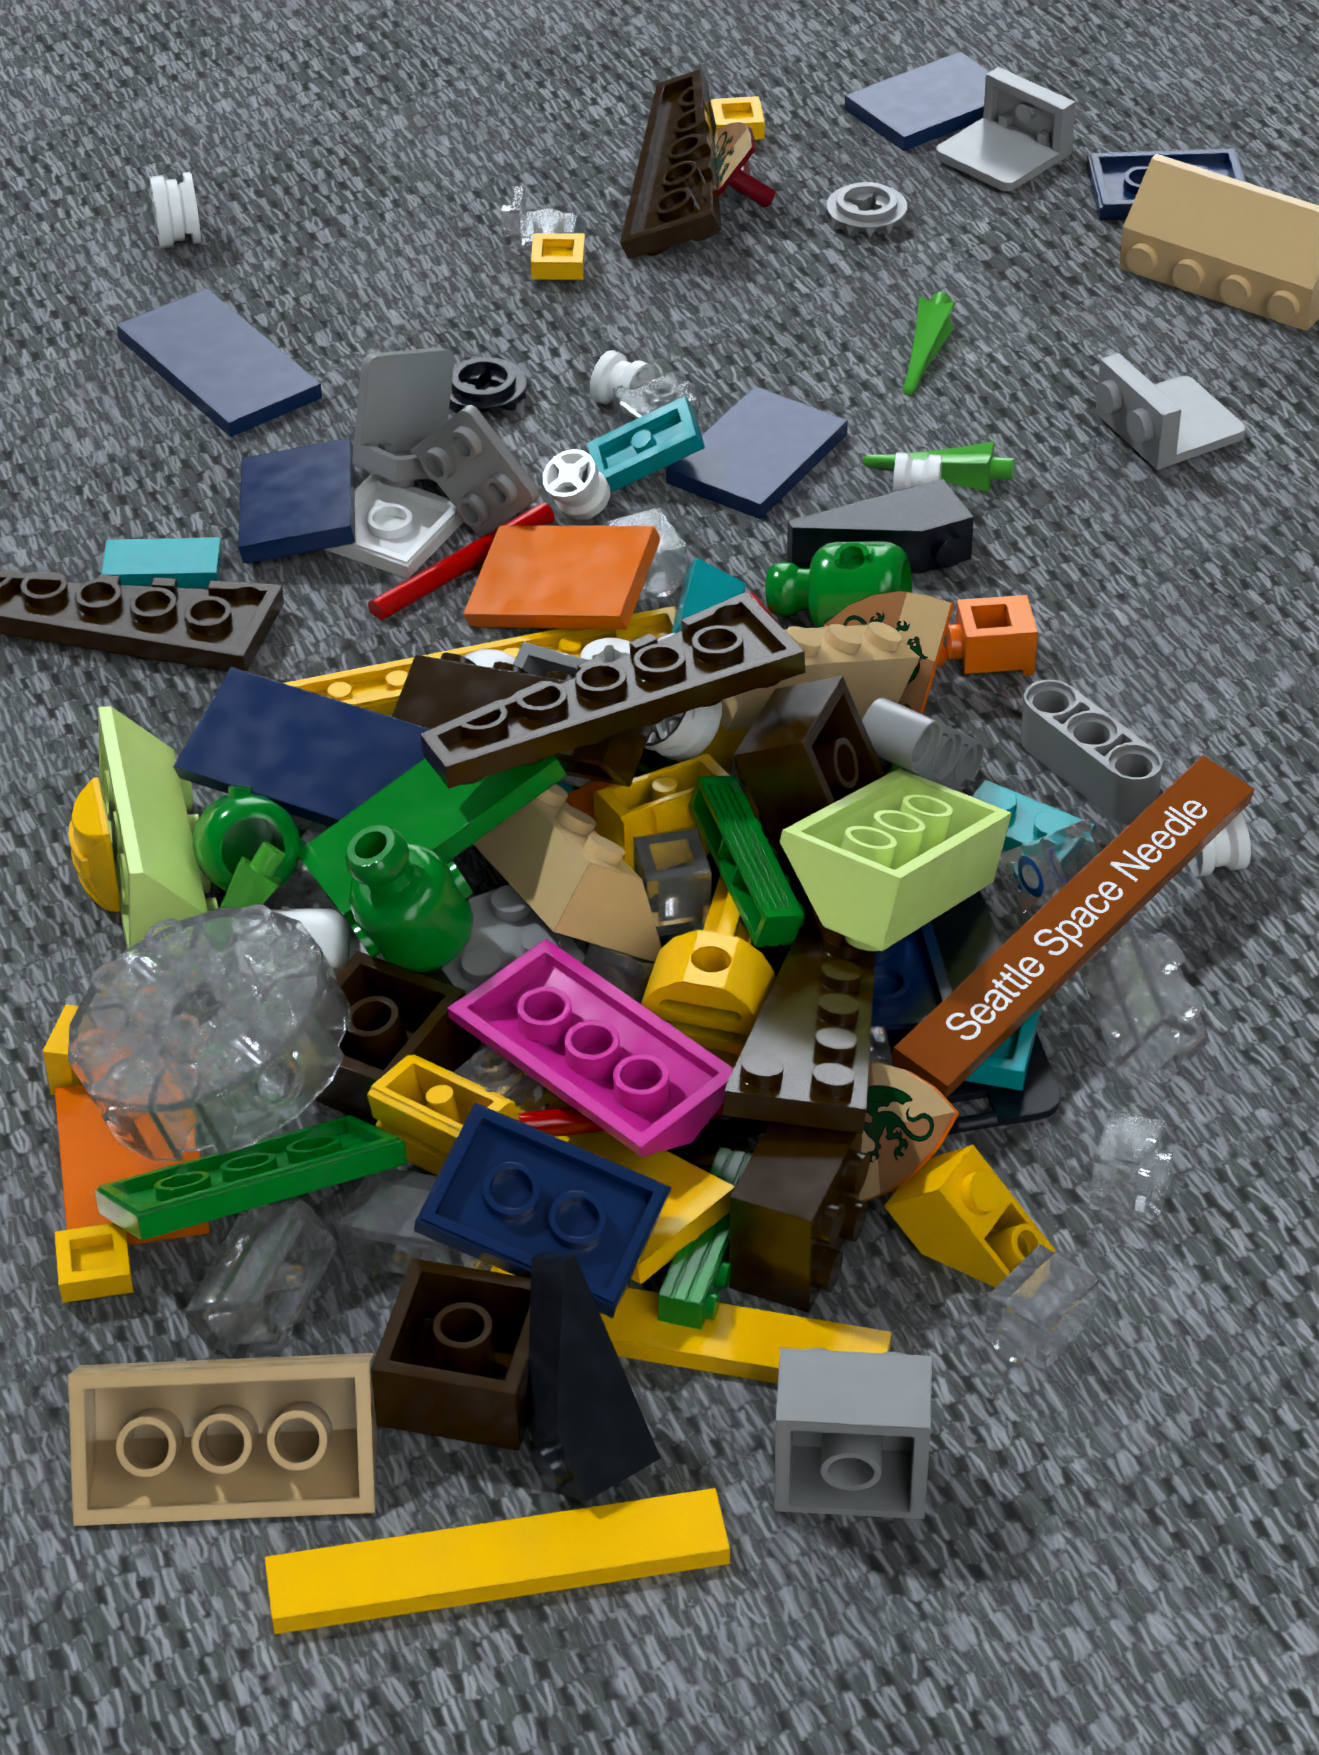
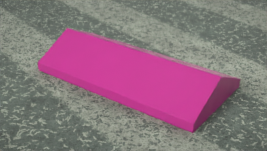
(596, 1049)

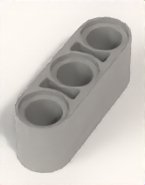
(922, 744)
(1090, 749)

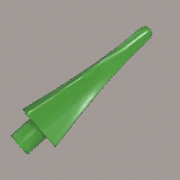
(931, 331)
(965, 466)
(254, 879)

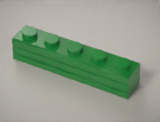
(746, 861)
(703, 1264)

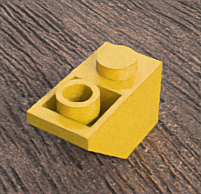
(965, 1217)

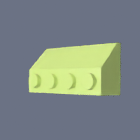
(148, 828)
(894, 856)

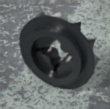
(505, 388)

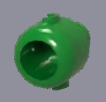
(837, 578)
(237, 828)
(407, 901)

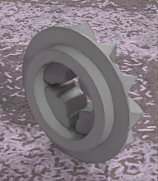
(852, 206)

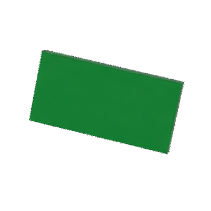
(427, 815)
(249, 1176)

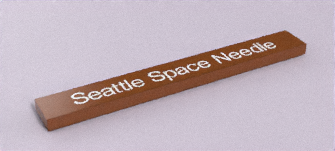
(1071, 927)

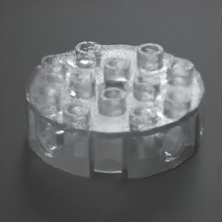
(209, 1032)

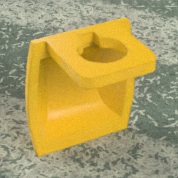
(93, 848)

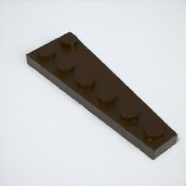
(676, 171)
(158, 622)
(710, 660)
(811, 1038)

